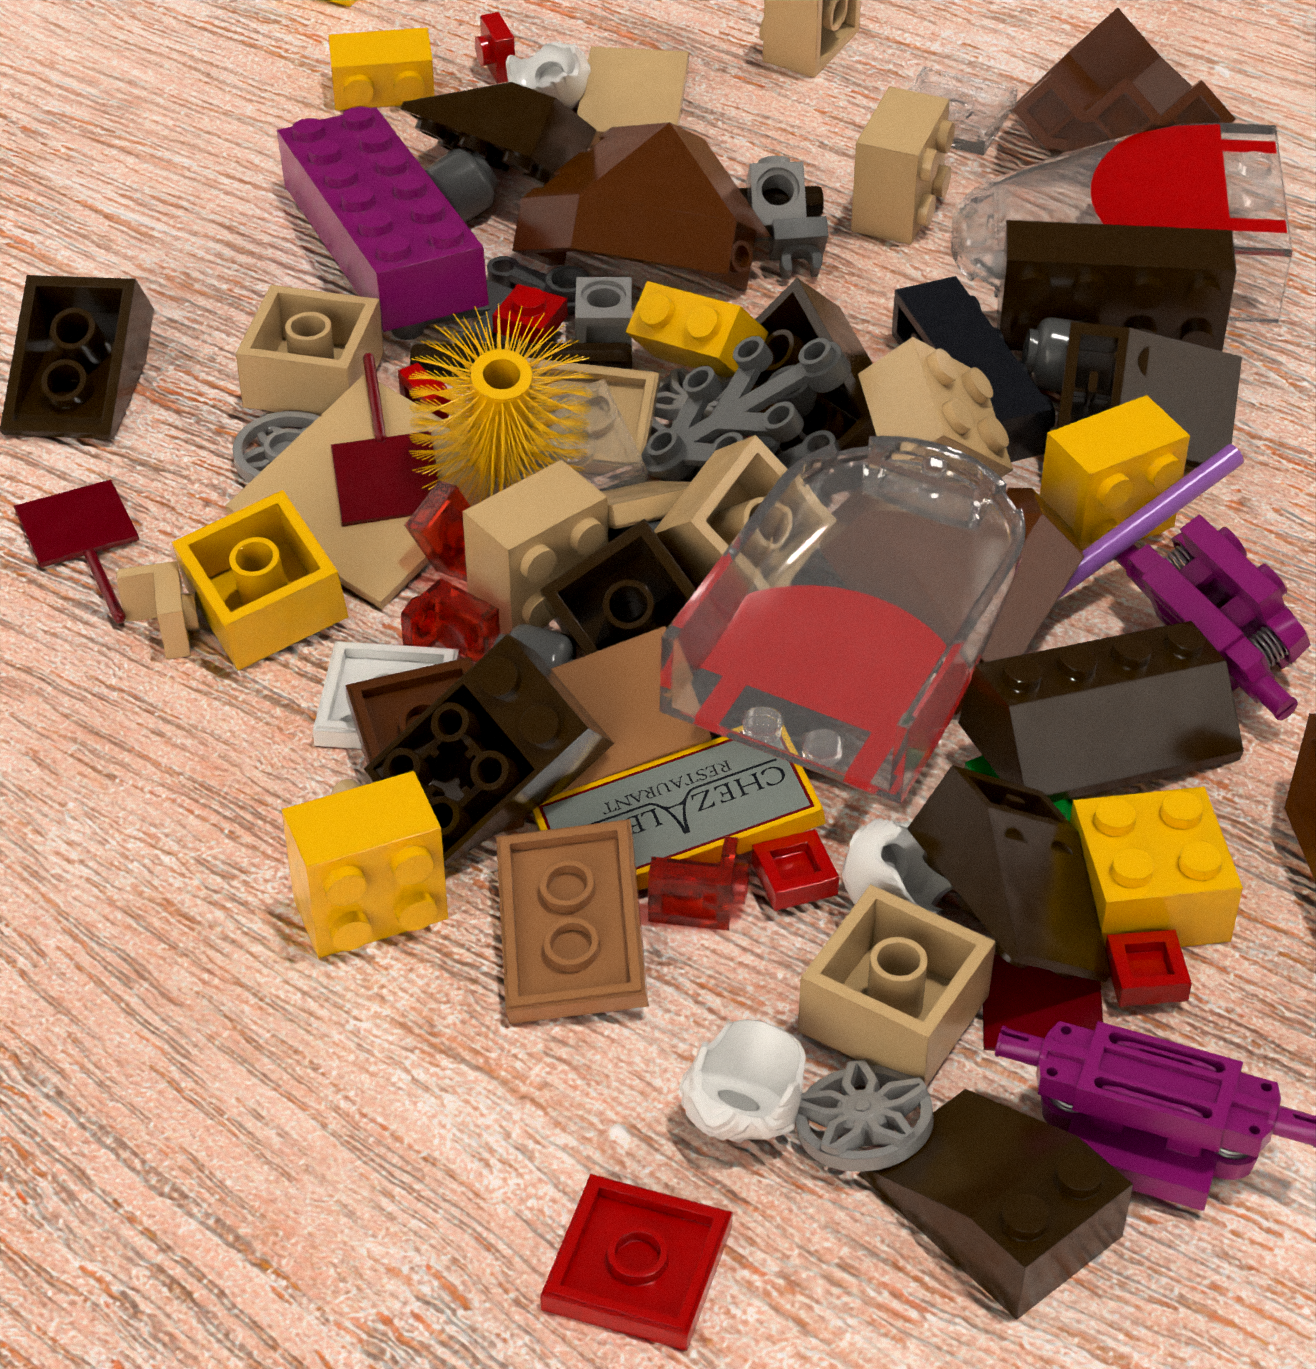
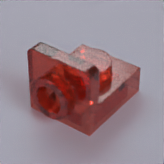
(440, 529)
(451, 618)
(696, 891)

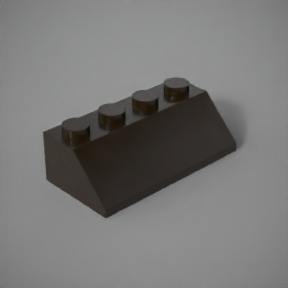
(792, 322)
(1105, 712)

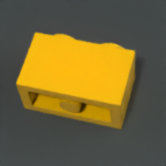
(381, 67)
(691, 328)

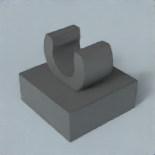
(798, 239)

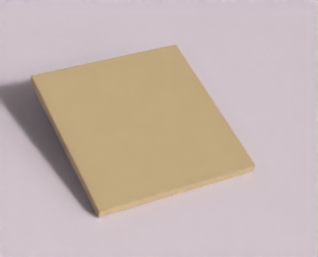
(371, 556)

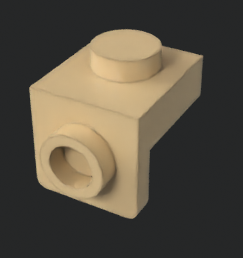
(158, 593)

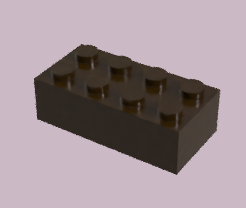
(1117, 276)

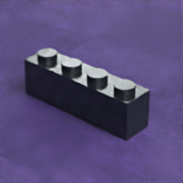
(952, 320)

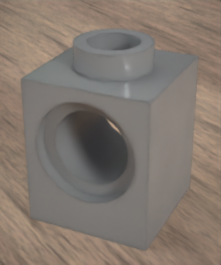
(780, 174)
(603, 309)

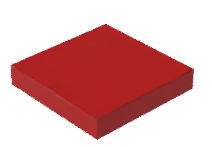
(637, 1262)

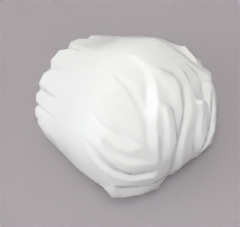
(553, 70)
(893, 861)
(745, 1082)

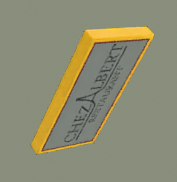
(694, 800)

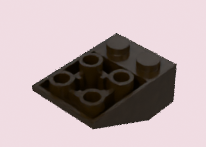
(506, 127)
(1184, 379)
(494, 746)
(1015, 871)

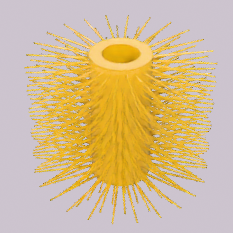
(498, 409)

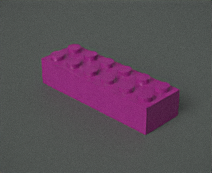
(382, 217)

